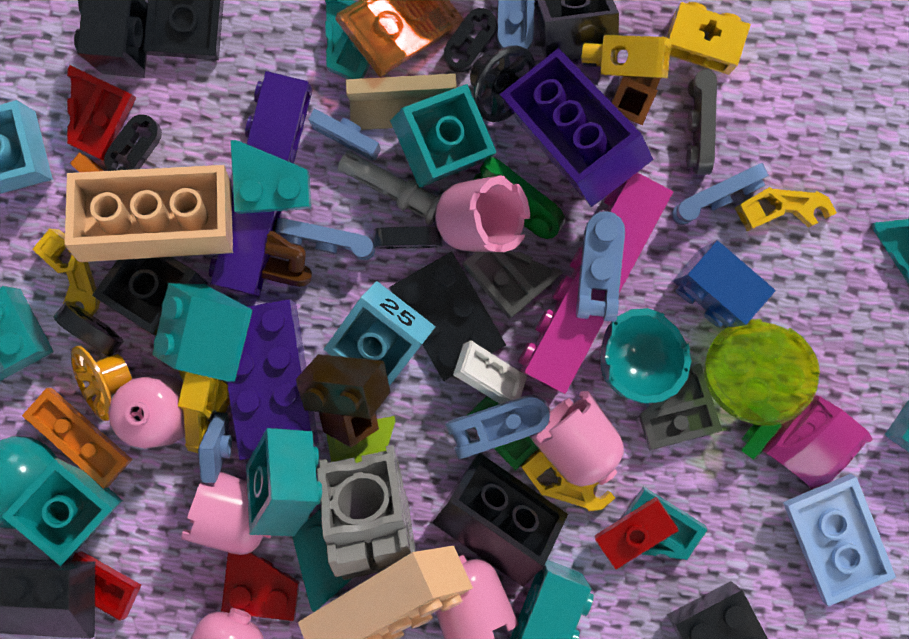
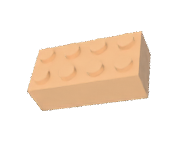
(148, 213)
(393, 599)

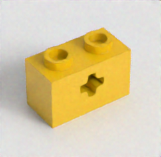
(725, 31)

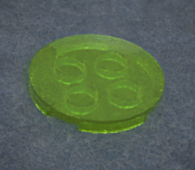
(761, 373)

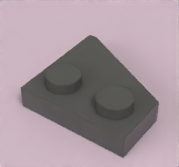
(510, 278)
(682, 416)

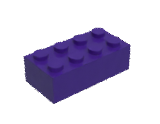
(577, 127)
(266, 377)

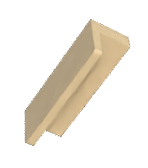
(380, 99)

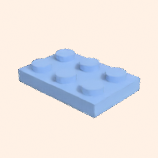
(839, 539)

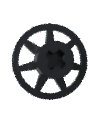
(495, 74)

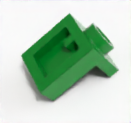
(757, 438)

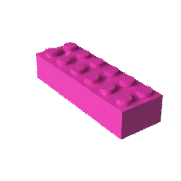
(564, 337)

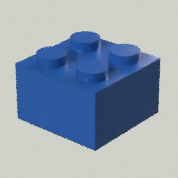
(722, 286)

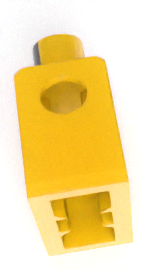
(646, 56)

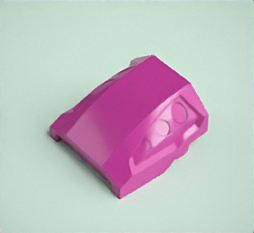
(818, 443)

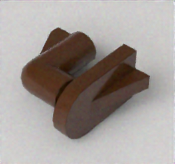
(282, 271)

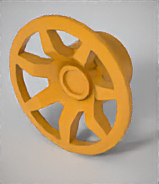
(103, 377)

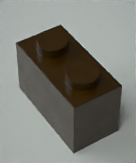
(343, 386)

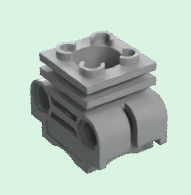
(365, 514)

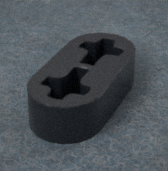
(463, 35)
(126, 141)
(406, 238)
(88, 328)

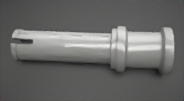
(406, 194)

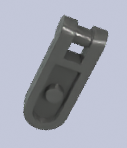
(702, 122)

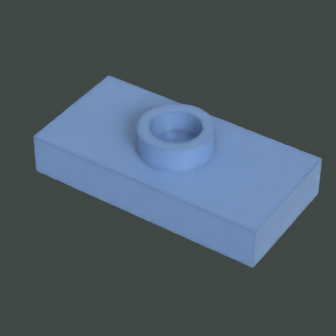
(345, 133)
(215, 447)

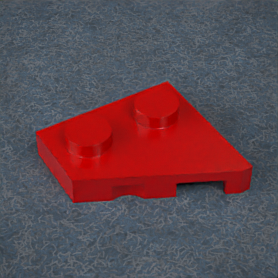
(95, 112)
(259, 588)

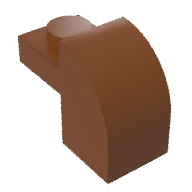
(635, 96)

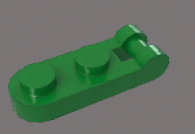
(545, 216)

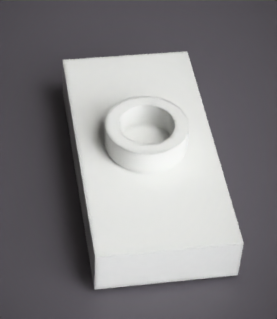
(489, 374)

